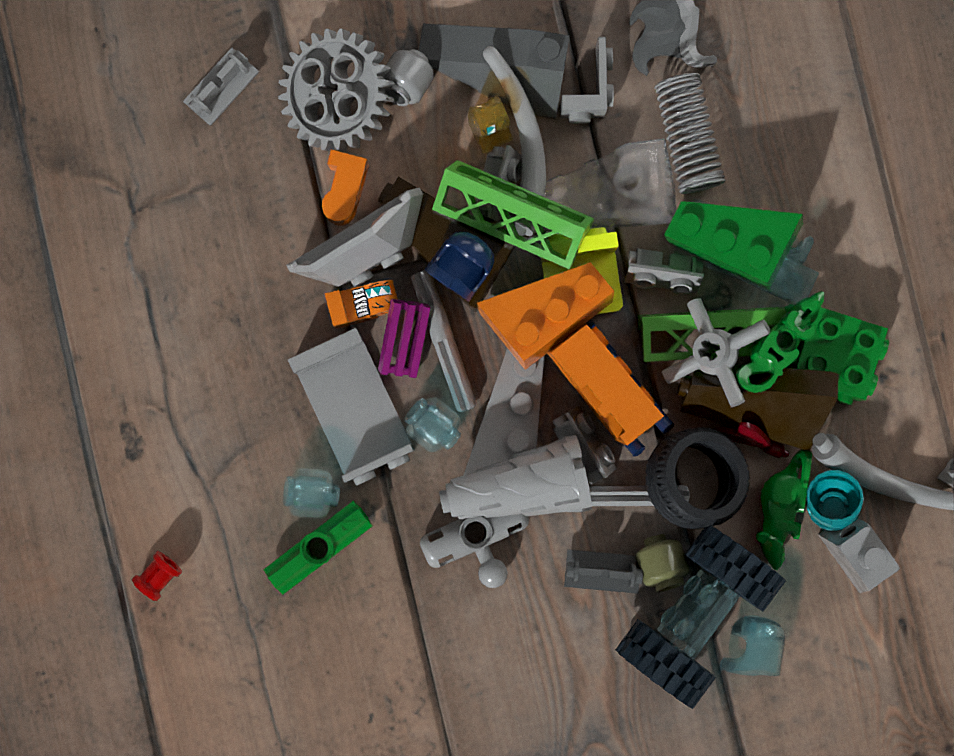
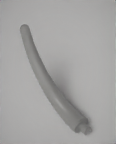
(532, 150)
(836, 456)

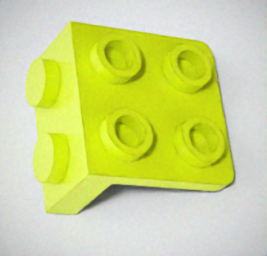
(596, 248)

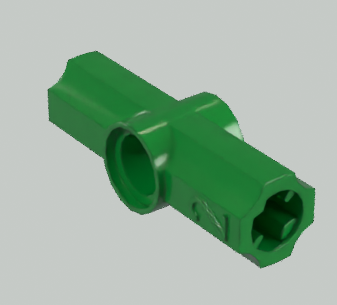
(300, 562)

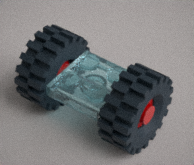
(699, 614)

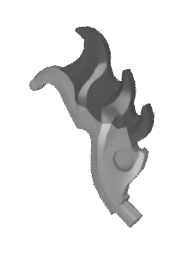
(668, 31)

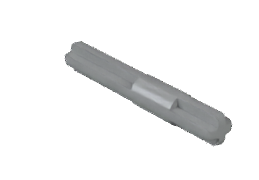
(444, 342)

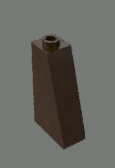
(435, 228)
(786, 412)

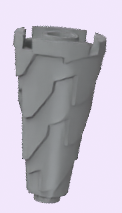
(527, 484)

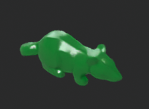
(779, 347)
(780, 501)

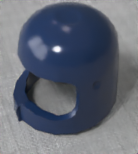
(462, 263)

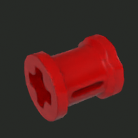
(156, 576)

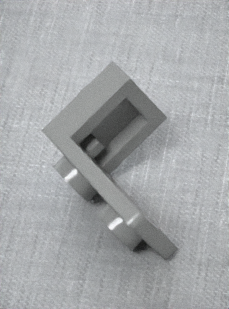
(584, 107)

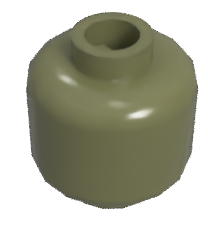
(662, 563)

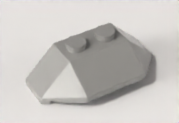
(364, 244)

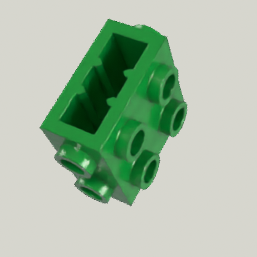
(846, 348)

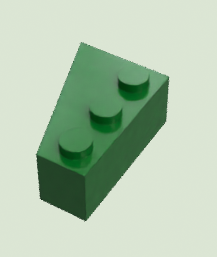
(736, 238)

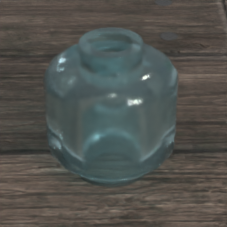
(433, 424)
(310, 493)

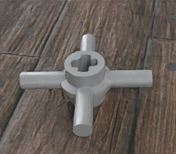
(726, 356)

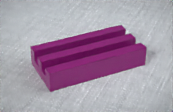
(399, 368)

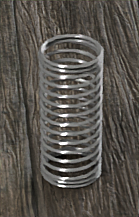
(702, 181)

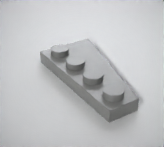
(510, 416)

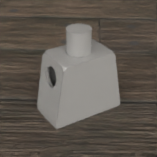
(860, 555)

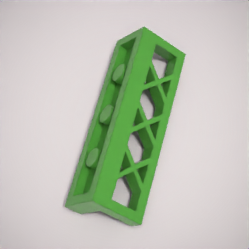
(518, 201)
(684, 321)

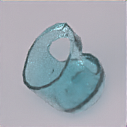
(763, 649)

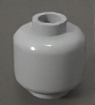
(410, 76)

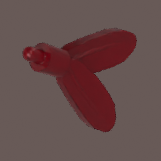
(754, 436)

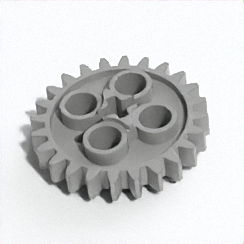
(365, 85)

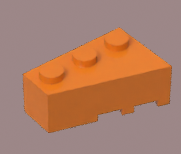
(546, 311)
(605, 384)

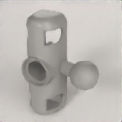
(492, 571)

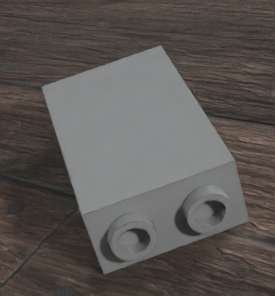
(353, 406)

